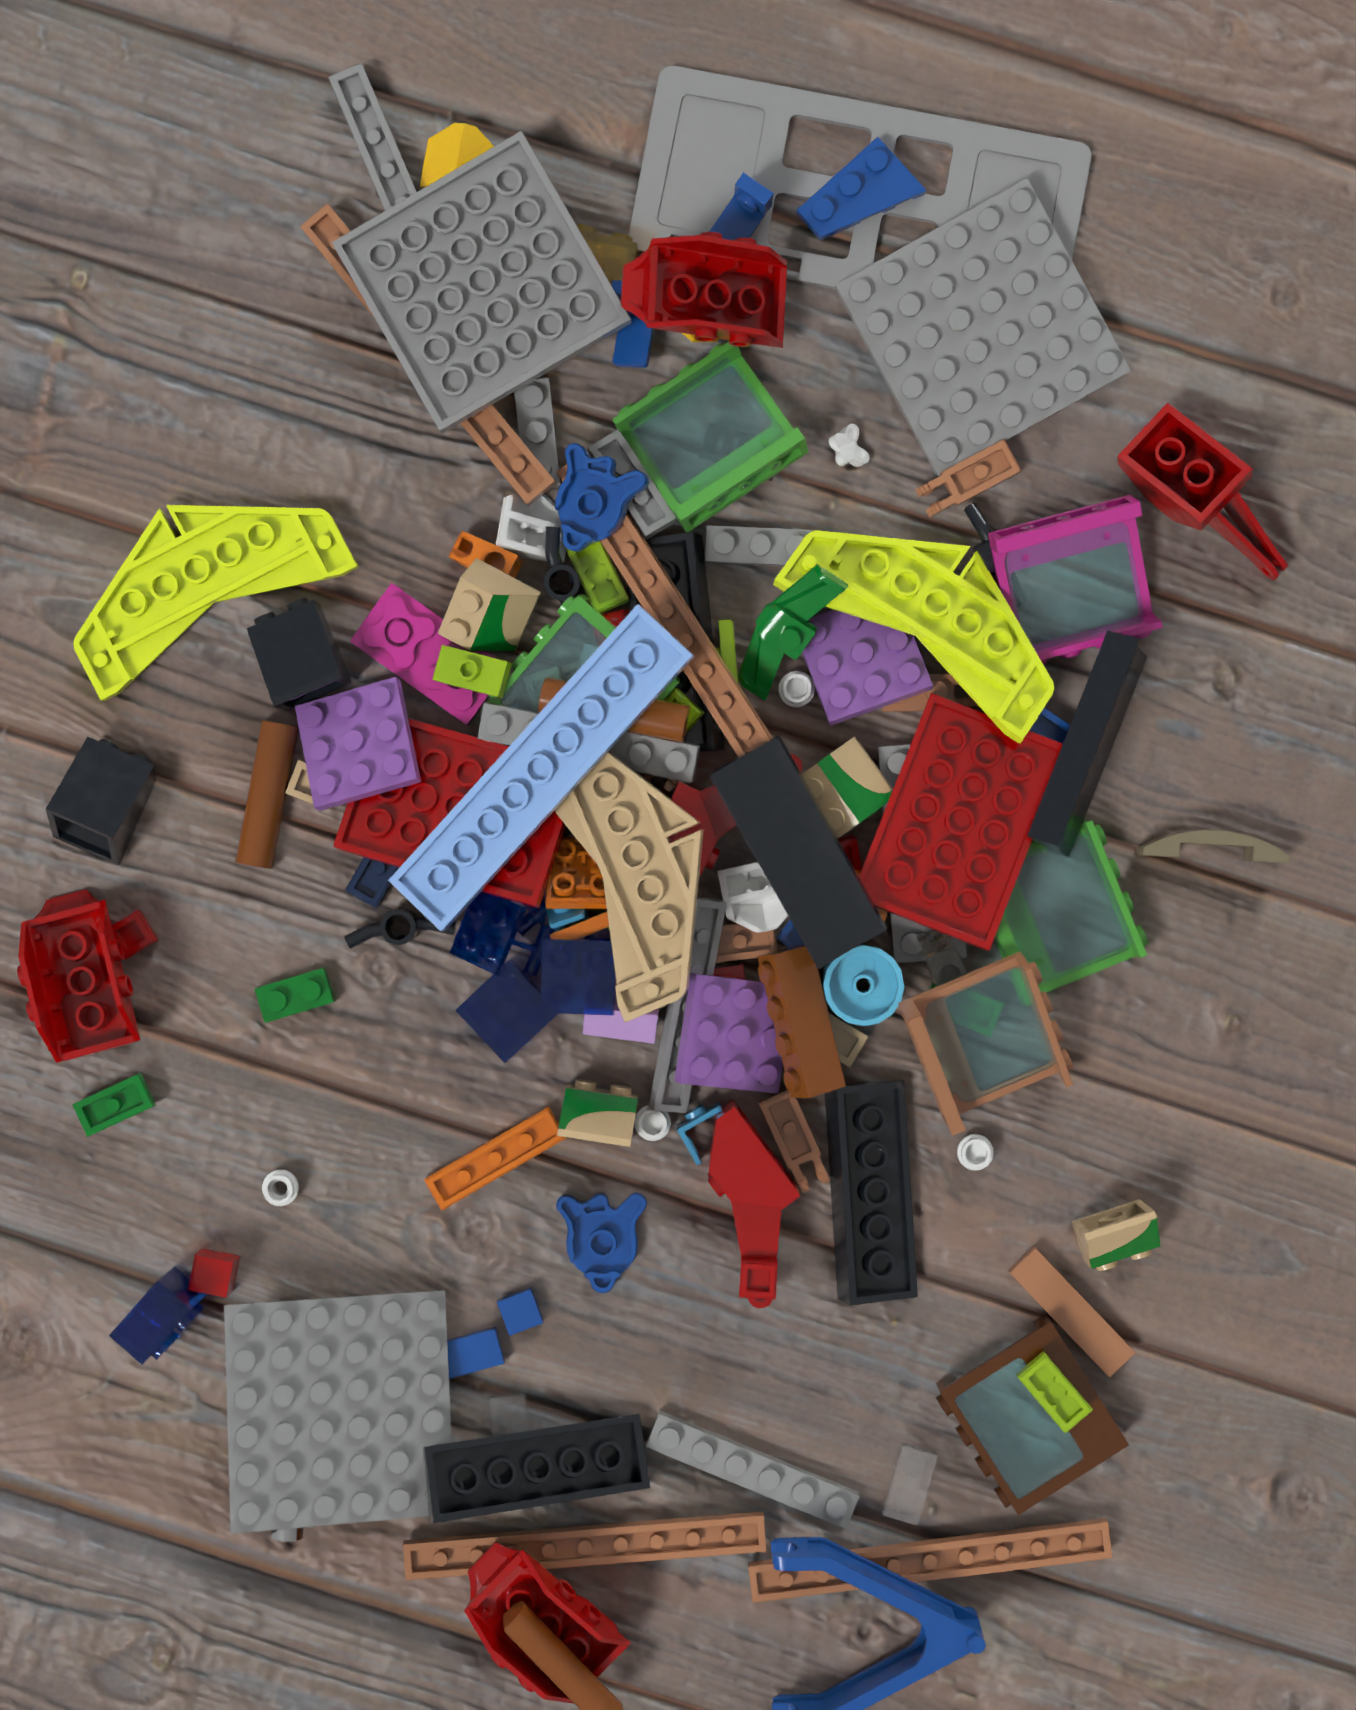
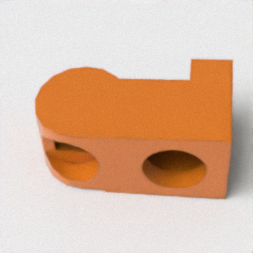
(470, 547)

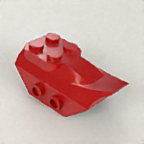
(709, 289)
(76, 978)
(511, 1576)

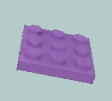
(862, 665)
(357, 744)
(728, 1036)

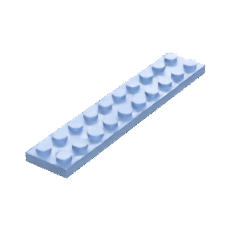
(541, 767)

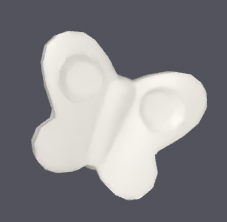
(847, 448)

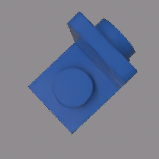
(744, 210)
(633, 341)

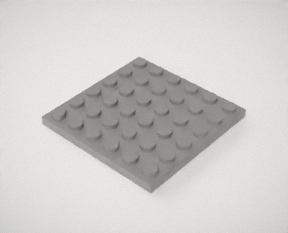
(481, 282)
(982, 327)
(334, 1408)

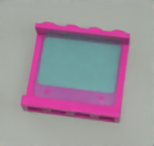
(1076, 577)

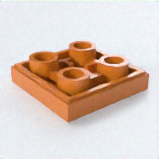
(574, 879)

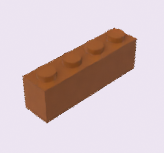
(800, 1022)

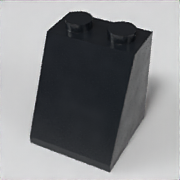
(298, 655)
(101, 799)

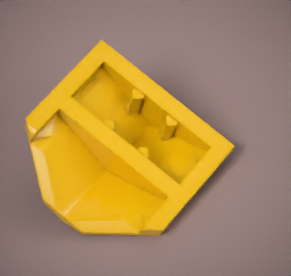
(452, 149)

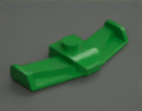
(785, 628)

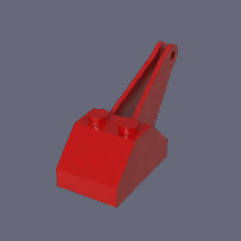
(1193, 479)
(712, 814)
(753, 1182)

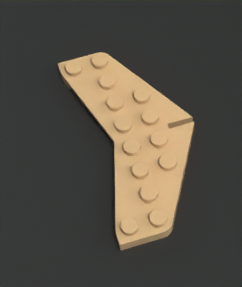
(645, 880)

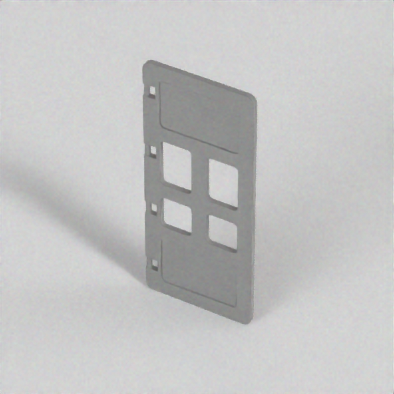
(718, 126)

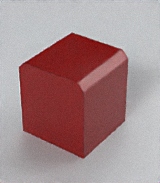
(214, 1272)

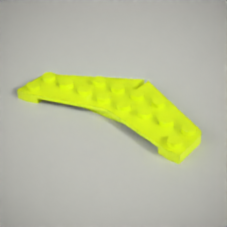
(177, 579)
(954, 616)

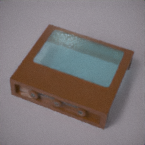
(1016, 1434)

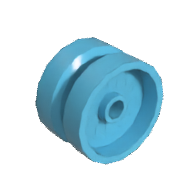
(869, 1005)

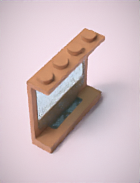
(985, 1036)

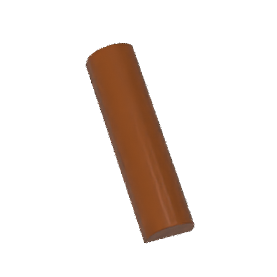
(660, 720)
(267, 794)
(557, 1660)

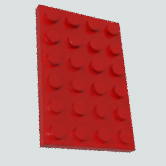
(398, 821)
(958, 823)

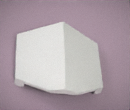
(524, 527)
(751, 898)

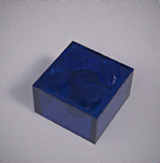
(506, 1011)
(154, 1320)

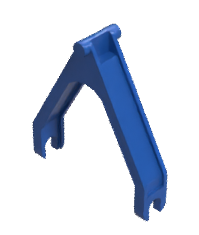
(944, 1634)

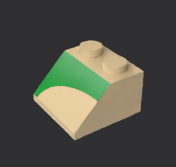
(488, 610)
(847, 786)
(598, 1113)
(1117, 1234)

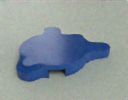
(592, 498)
(601, 1237)

